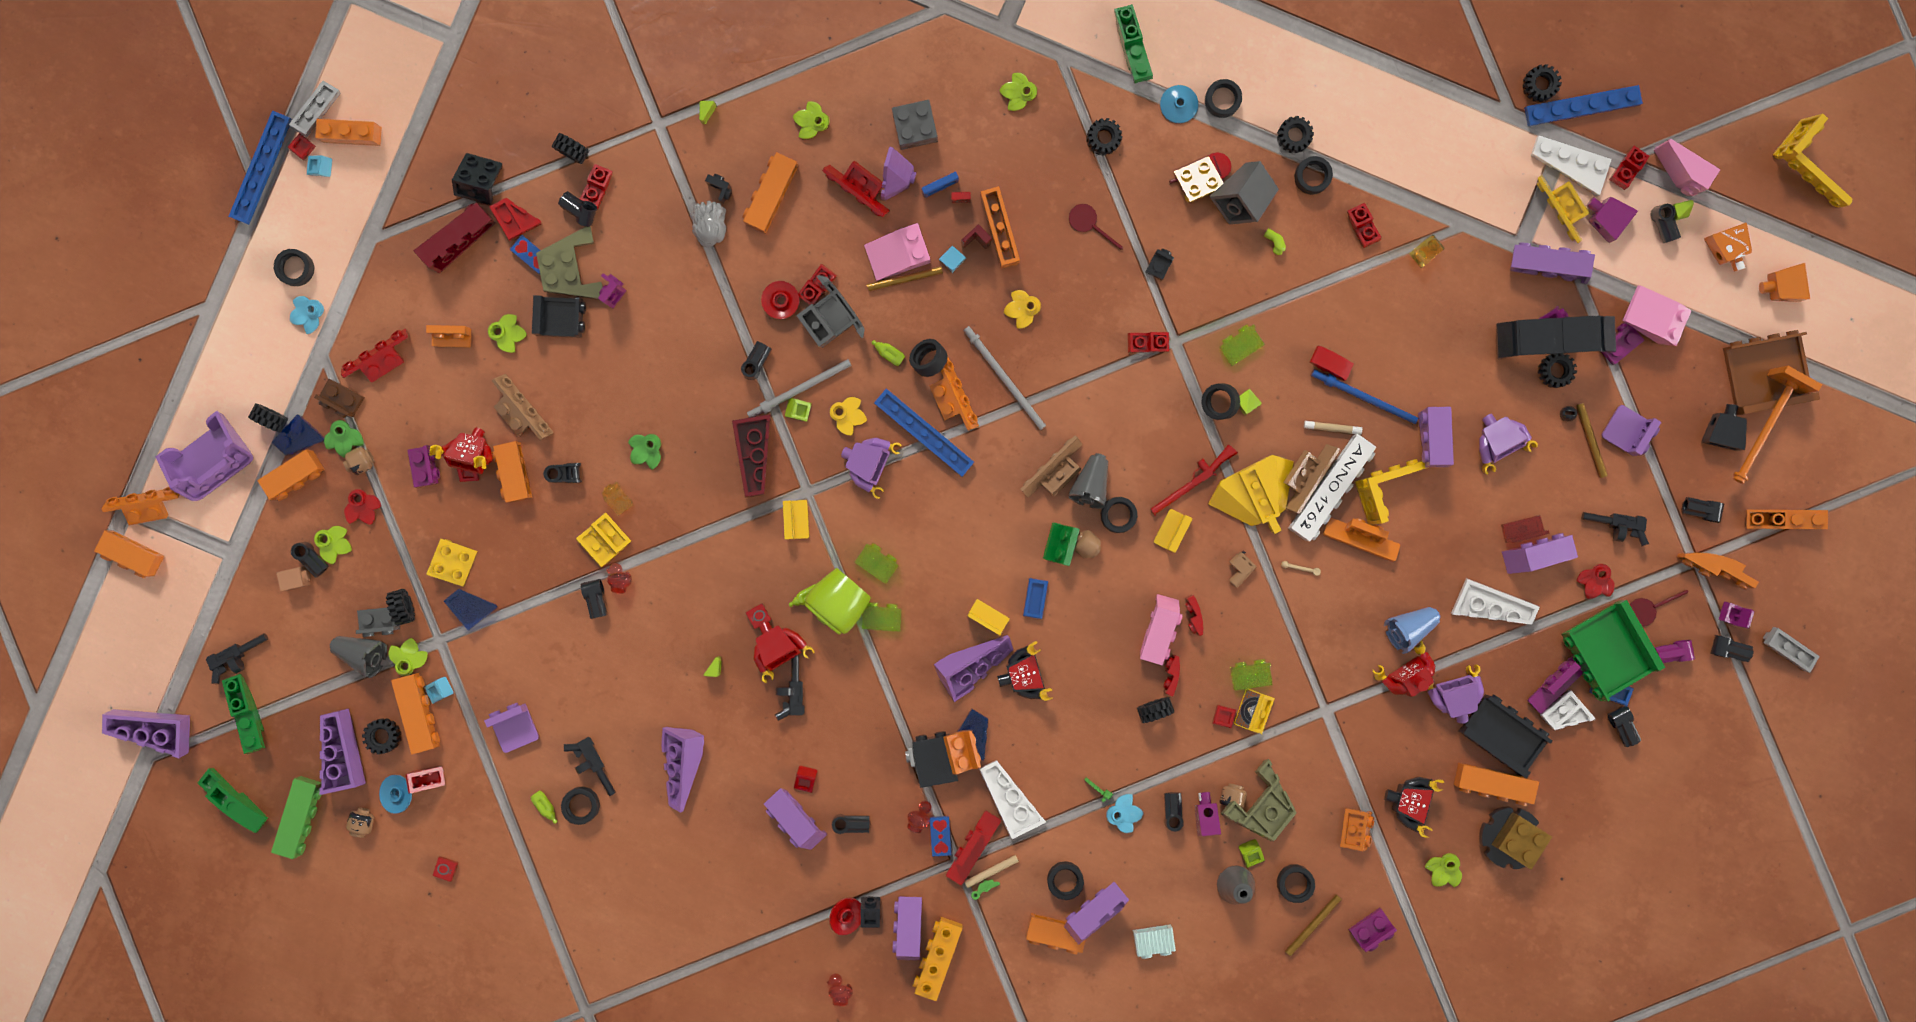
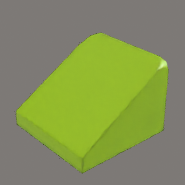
(706, 109)
(798, 409)
(715, 668)
(1251, 853)

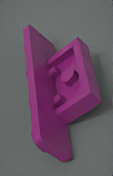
(1555, 685)

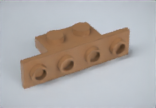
(518, 411)
(1056, 471)
(1307, 475)

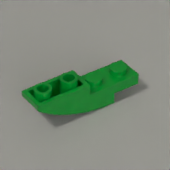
(1132, 43)
(245, 712)
(230, 802)

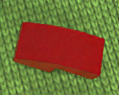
(1629, 167)
(596, 185)
(1363, 225)
(813, 288)
(1148, 342)
(1332, 362)
(1196, 620)
(1172, 667)

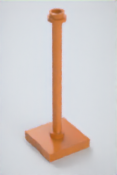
(1793, 381)

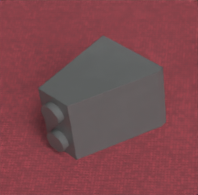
(1245, 194)

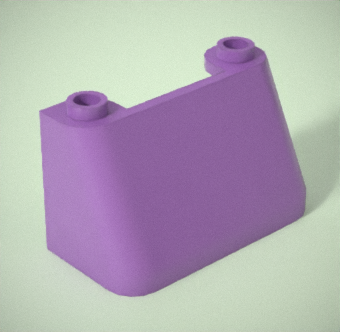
(205, 461)

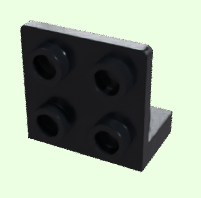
(475, 178)

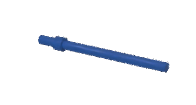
(1331, 380)

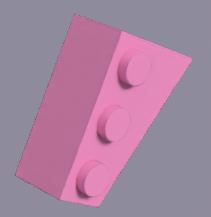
(1161, 630)

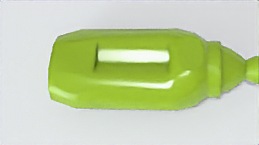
(889, 352)
(800, 597)
(543, 805)

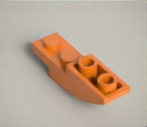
(1786, 519)
(1719, 565)

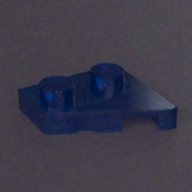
(297, 436)
(469, 608)
(978, 725)

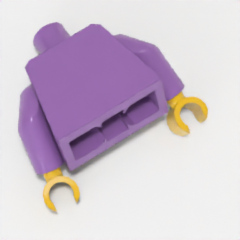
(1501, 439)
(867, 462)
(1459, 695)

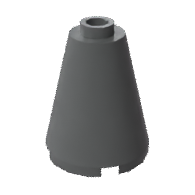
(1091, 483)
(360, 654)
(1236, 885)

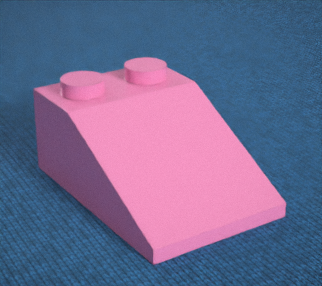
(1686, 168)
(897, 252)
(1656, 316)

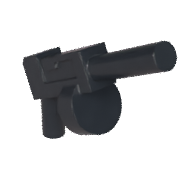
(1621, 525)
(232, 658)
(794, 691)
(592, 761)

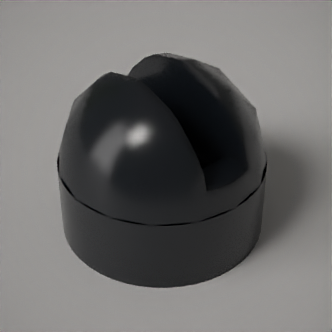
(1567, 418)

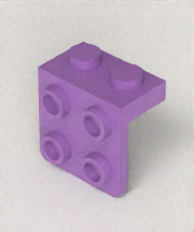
(1630, 431)
(513, 727)

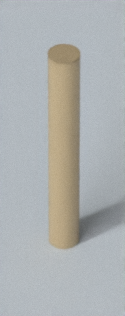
(991, 871)

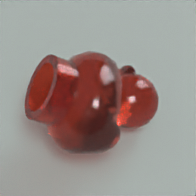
(617, 579)
(918, 819)
(838, 992)

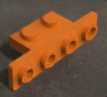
(951, 397)
(142, 507)
(1363, 536)

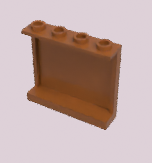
(1750, 364)

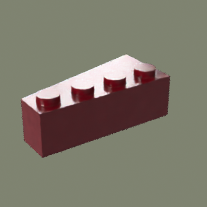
(454, 238)
(752, 449)

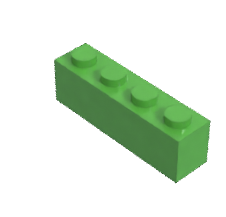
(297, 818)

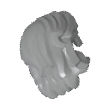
(708, 223)

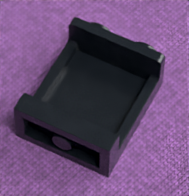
(558, 316)
(932, 760)

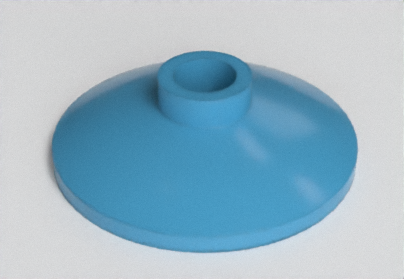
(1175, 112)
(395, 794)

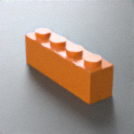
(770, 193)
(1000, 227)
(415, 713)
(1496, 783)

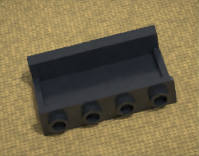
(1505, 734)

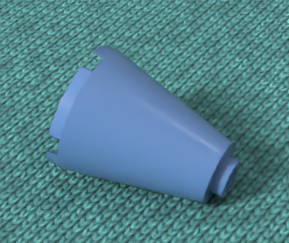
(1410, 628)

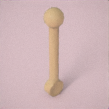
(1316, 571)

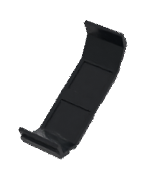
(1556, 336)

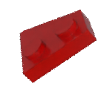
(513, 219)

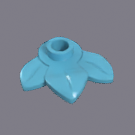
(304, 315)
(1127, 813)

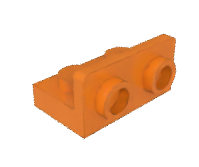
(449, 336)
(962, 751)
(1357, 829)

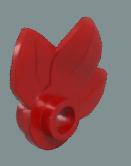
(364, 509)
(1597, 584)

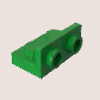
(1061, 544)

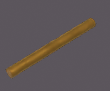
(905, 278)
(1592, 440)
(1313, 925)

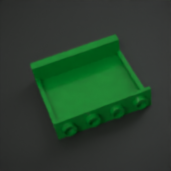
(1612, 650)

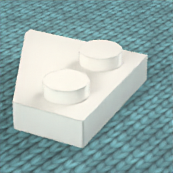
(1566, 712)

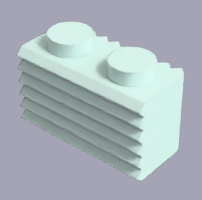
(1154, 941)

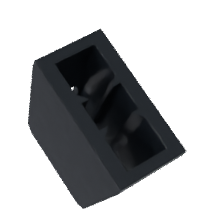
(1727, 430)

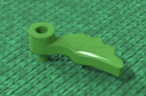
(1107, 794)
(983, 887)

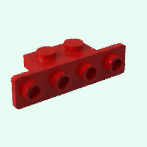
(860, 184)
(379, 359)
(973, 847)

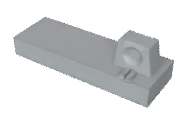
(314, 108)
(1791, 649)

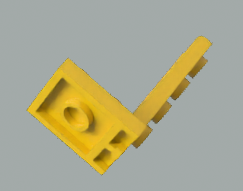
(1791, 151)
(1372, 495)

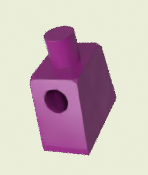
(1610, 217)
(1207, 825)

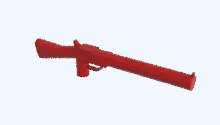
(1207, 472)

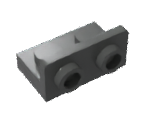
(375, 621)

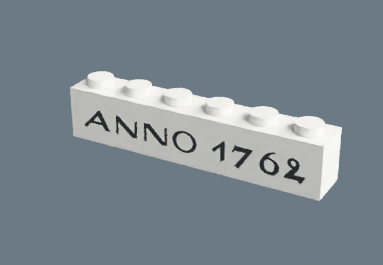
(1332, 487)

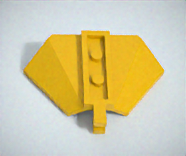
(1255, 492)

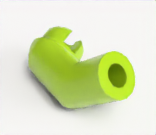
(1277, 240)

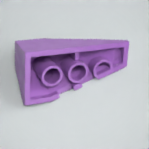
(897, 174)
(964, 668)
(683, 757)

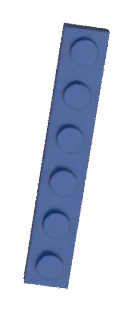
(1583, 105)
(260, 167)
(924, 432)

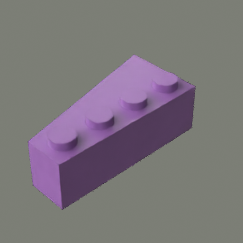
(1553, 262)
(155, 730)
(339, 753)

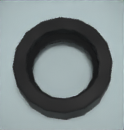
(1223, 83)
(1324, 164)
(279, 267)
(935, 364)
(1207, 406)
(1133, 515)
(565, 809)
(1281, 883)
(1065, 895)

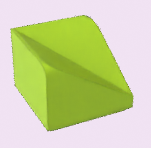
(1683, 209)
(1248, 402)

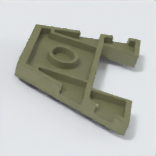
(560, 268)
(1271, 810)

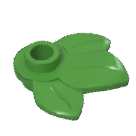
(342, 441)
(643, 452)

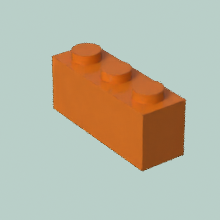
(348, 132)
(512, 472)
(291, 475)
(128, 554)
(1051, 932)

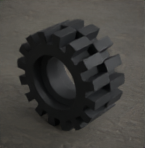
(1550, 75)
(1106, 125)
(1305, 128)
(570, 148)
(1545, 370)
(268, 417)
(400, 607)
(1155, 710)
(393, 736)

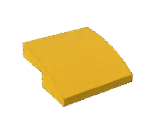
(603, 540)

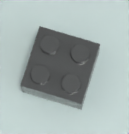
(914, 124)

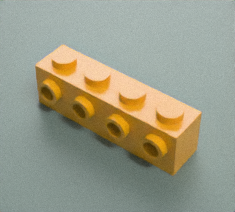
(938, 958)

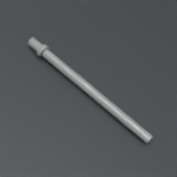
(1003, 376)

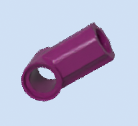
(1678, 651)

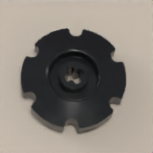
(1490, 830)

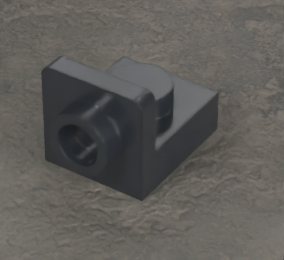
(1160, 263)
(870, 912)

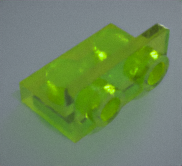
(1241, 345)
(877, 563)
(882, 618)
(1251, 675)

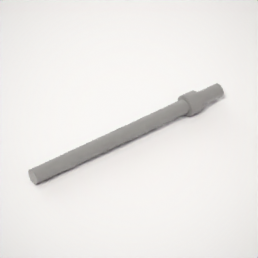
(766, 406)

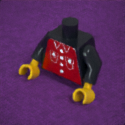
(1025, 674)
(1413, 802)

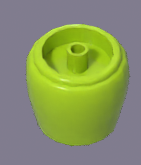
(837, 601)

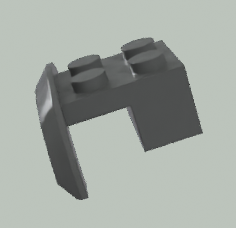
(829, 316)

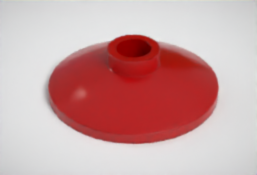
(778, 290)
(851, 919)

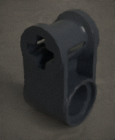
(566, 473)

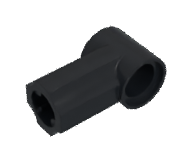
(582, 210)
(1666, 225)
(757, 359)
(1707, 510)
(310, 560)
(593, 594)
(1728, 648)
(1622, 721)
(1173, 808)
(854, 824)

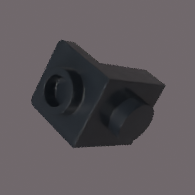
(718, 182)

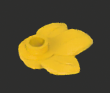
(1019, 308)
(850, 416)

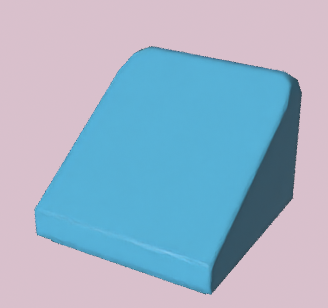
(319, 166)
(952, 259)
(438, 690)

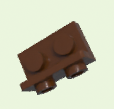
(339, 398)

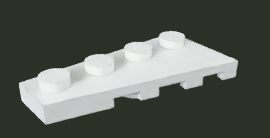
(1579, 165)
(1485, 602)
(1014, 808)

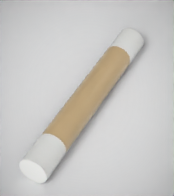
(1332, 427)

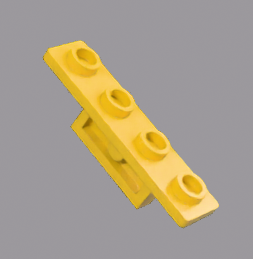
(1567, 204)

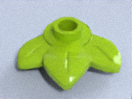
(1015, 91)
(808, 120)
(509, 333)
(335, 544)
(407, 654)
(1442, 872)

